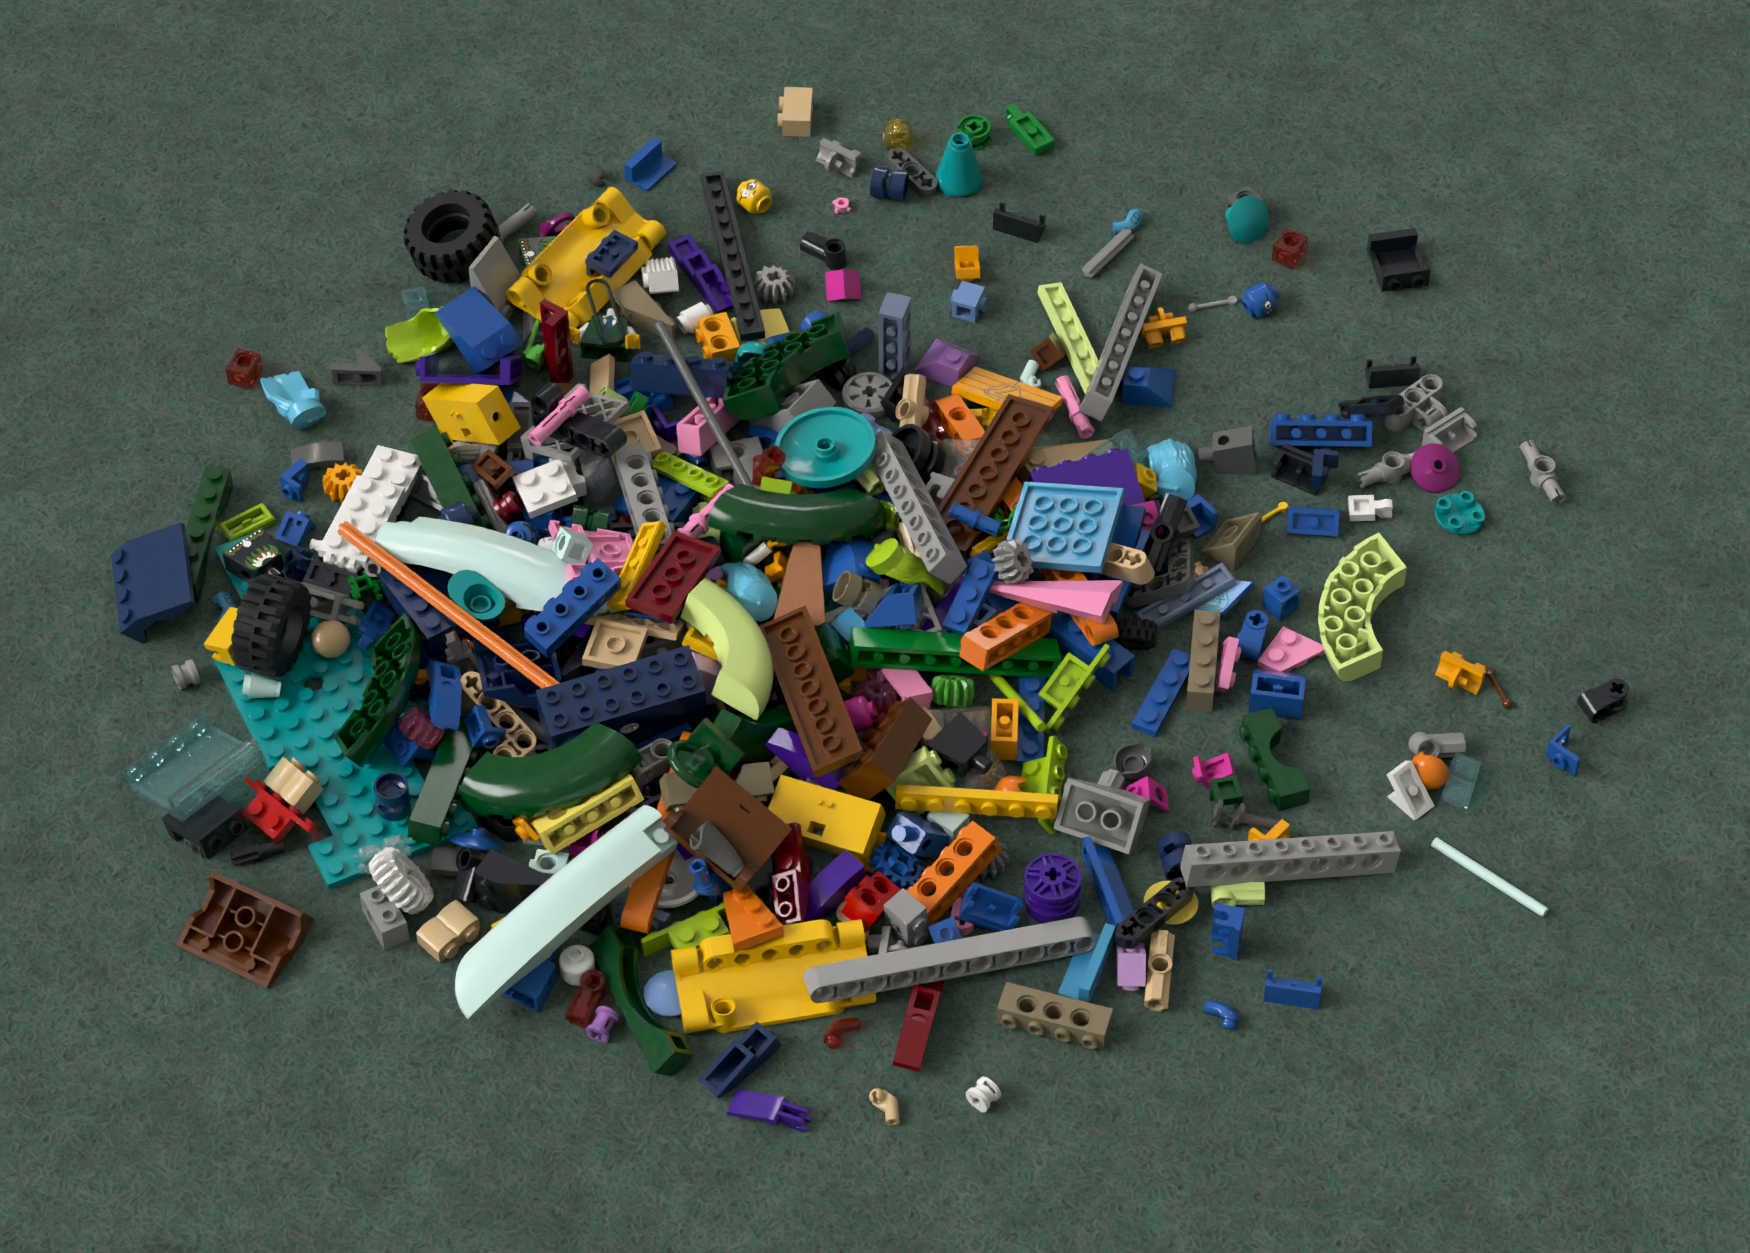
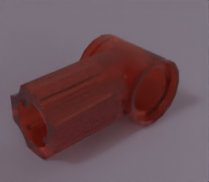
(767, 464)
(586, 1000)

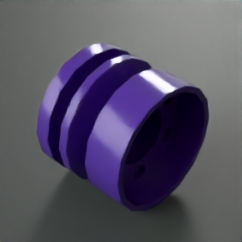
(1052, 888)

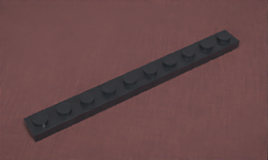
(732, 256)

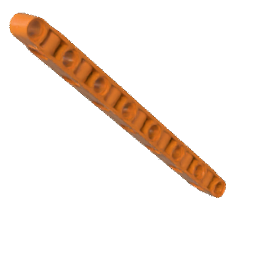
(962, 424)

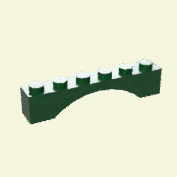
(209, 504)
(617, 959)

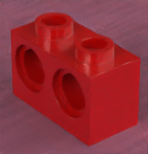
(869, 899)

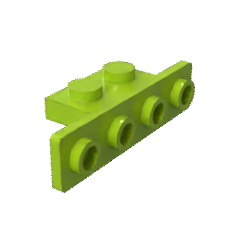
(689, 475)
(1067, 682)
(1046, 776)
(688, 932)

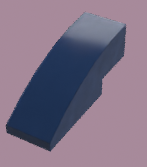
(739, 1060)

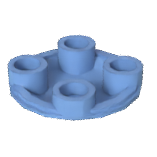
(662, 994)

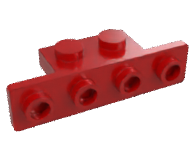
(272, 817)

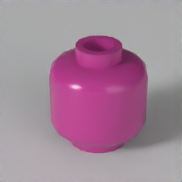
(861, 712)

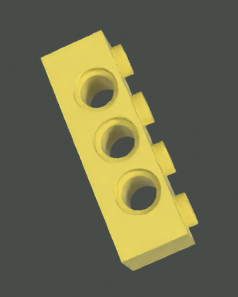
(566, 826)

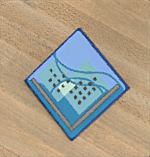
(1227, 599)

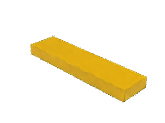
(637, 561)

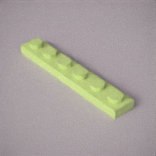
(1069, 331)

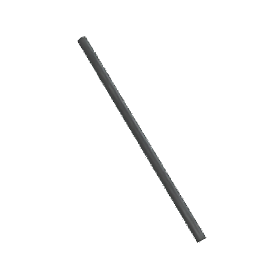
(703, 404)

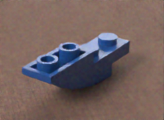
(445, 694)

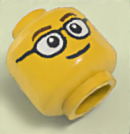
(754, 196)

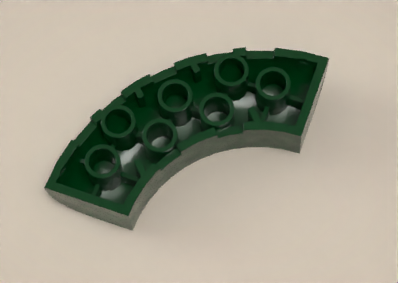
(783, 365)
(796, 517)
(396, 667)
(752, 735)
(548, 779)

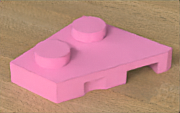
(1289, 651)
(1229, 654)

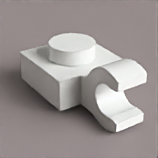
(1365, 508)

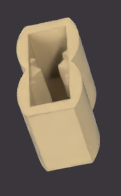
(293, 784)
(448, 931)

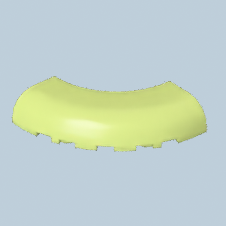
(1349, 602)
(739, 645)

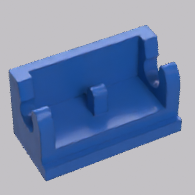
(989, 908)
(1228, 929)
(1292, 991)

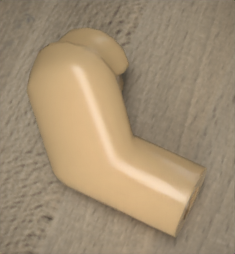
(886, 1103)

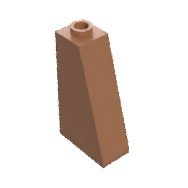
(803, 583)

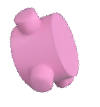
(841, 205)

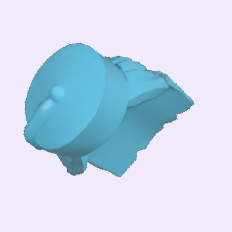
(294, 399)
(1174, 468)
(751, 589)

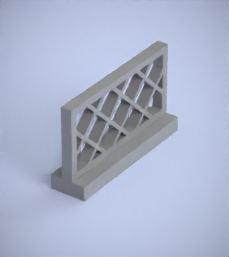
(555, 451)

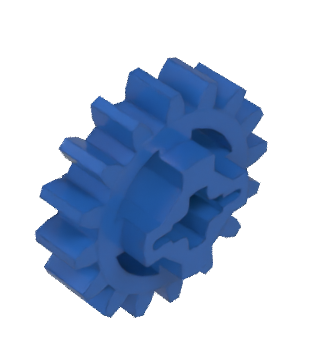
(896, 864)

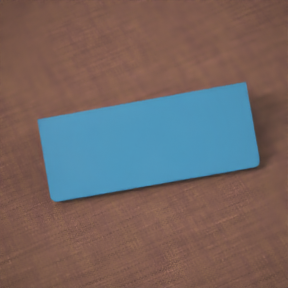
(1087, 968)

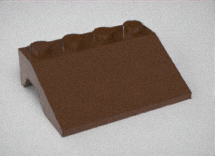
(245, 931)

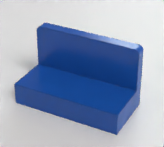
(648, 165)
(1313, 520)
(1129, 525)

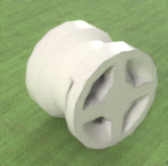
(983, 1094)

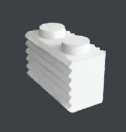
(660, 275)

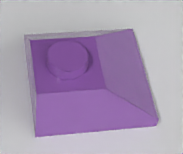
(946, 363)

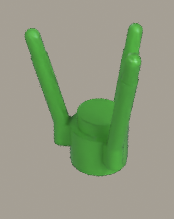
(534, 355)

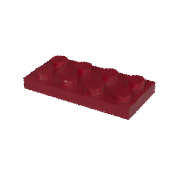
(672, 576)

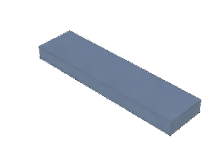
(1205, 588)

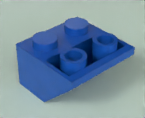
(899, 607)
(1278, 691)

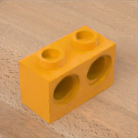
(717, 337)

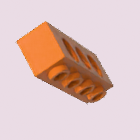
(1005, 635)
(965, 868)

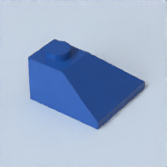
(1148, 385)

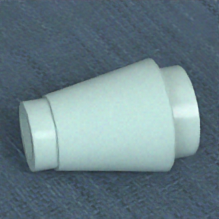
(260, 687)

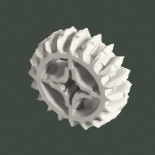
(401, 881)

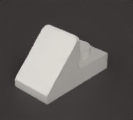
(1409, 790)

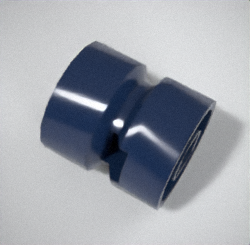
(897, 185)
(392, 796)
(1171, 852)

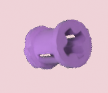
(602, 1024)

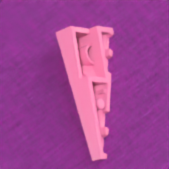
(1080, 598)

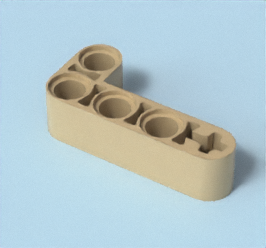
(1128, 565)
(499, 714)

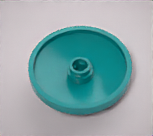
(826, 447)

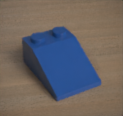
(478, 329)
(677, 496)

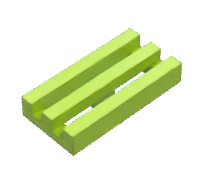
(248, 525)

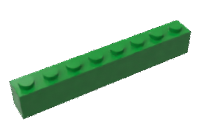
(941, 653)

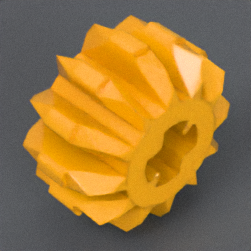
(339, 480)

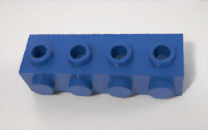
(1320, 431)
(572, 607)

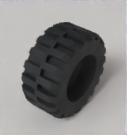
(439, 217)
(271, 625)

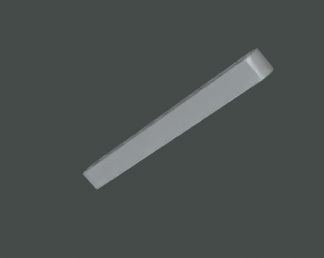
(949, 959)

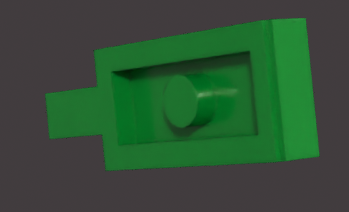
(1029, 130)

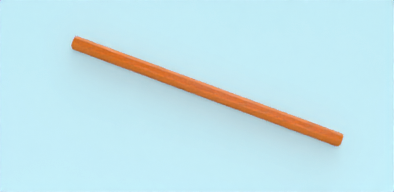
(446, 606)

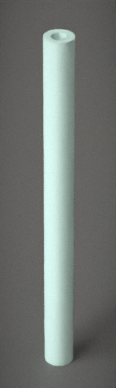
(1489, 877)

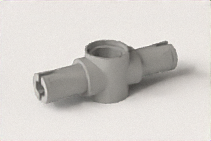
(1388, 471)
(1542, 472)

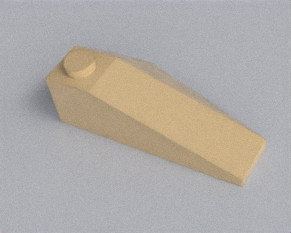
(1054, 454)

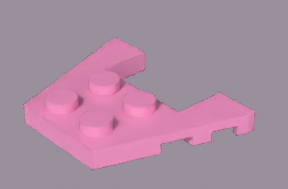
(608, 546)

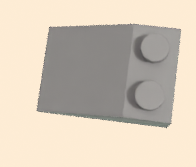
(493, 275)
(799, 400)
(1103, 813)

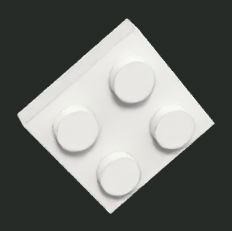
(545, 488)

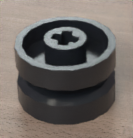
(924, 449)

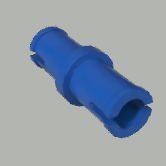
(974, 519)

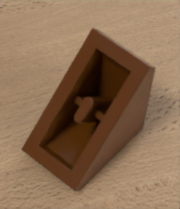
(494, 471)

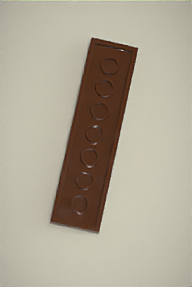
(994, 464)
(811, 692)

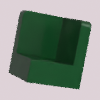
(1226, 789)

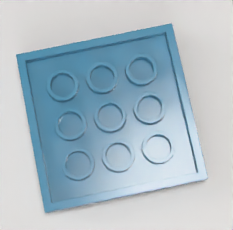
(1067, 524)

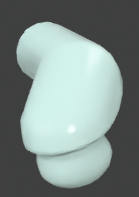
(1028, 376)

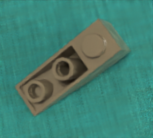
(640, 309)

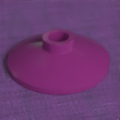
(1425, 473)

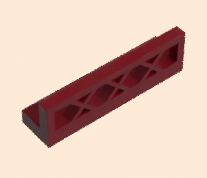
(556, 342)

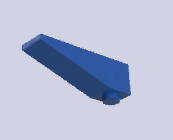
(847, 556)

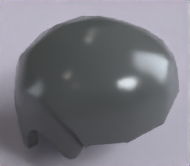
(1133, 761)

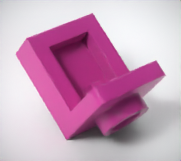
(1214, 768)

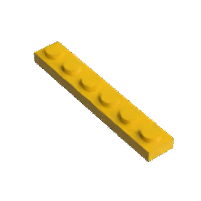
(976, 801)

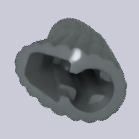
(717, 848)

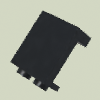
(1397, 260)
(209, 827)

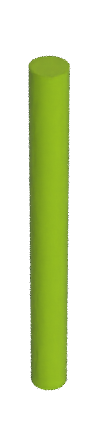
(1023, 707)

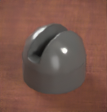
(595, 177)

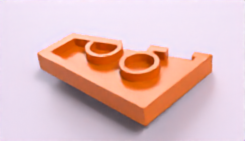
(749, 919)

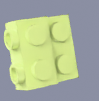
(923, 770)

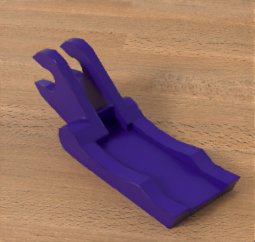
(768, 1109)

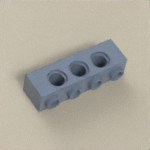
(894, 334)

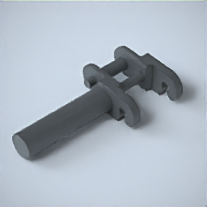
(1240, 817)

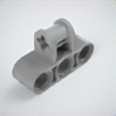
(1420, 405)

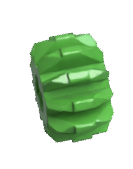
(953, 690)

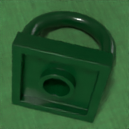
(702, 753)

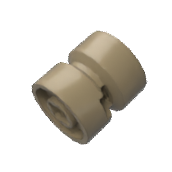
(859, 593)

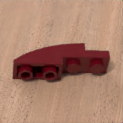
(791, 878)
(917, 1025)

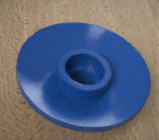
(476, 839)

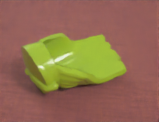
(417, 336)
(901, 564)

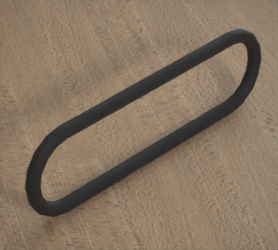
(614, 308)

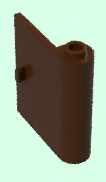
(751, 834)

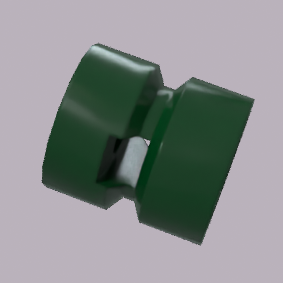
(589, 520)

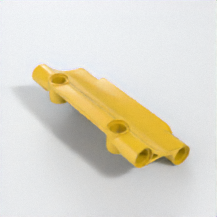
(563, 267)
(765, 980)

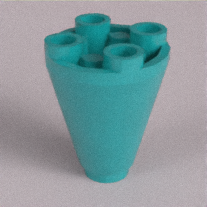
(959, 168)

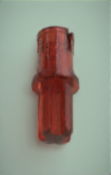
(933, 422)

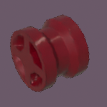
(508, 506)

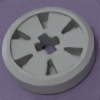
(856, 390)

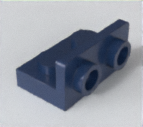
(610, 254)

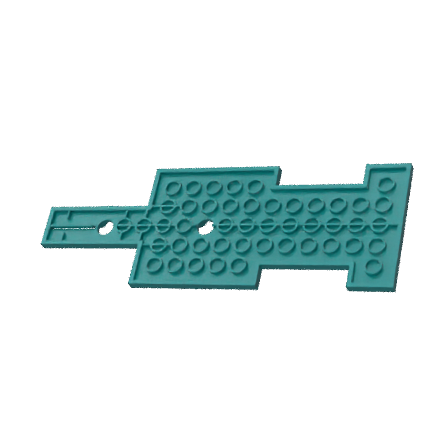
(303, 727)

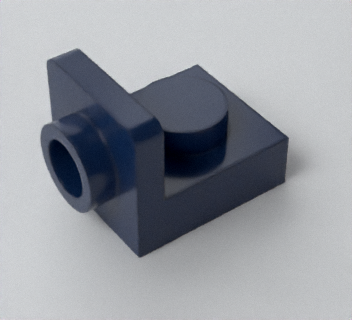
(1322, 461)

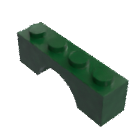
(1284, 784)

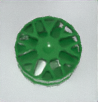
(976, 128)

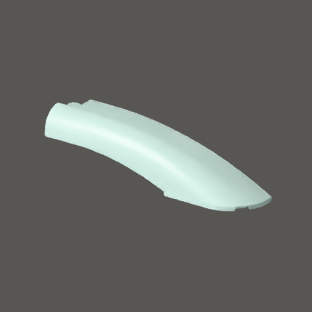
(514, 566)
(560, 908)

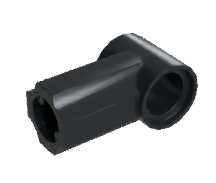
(830, 251)
(467, 862)

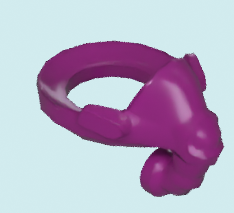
(550, 227)

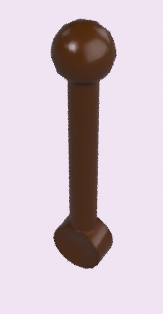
(1507, 703)

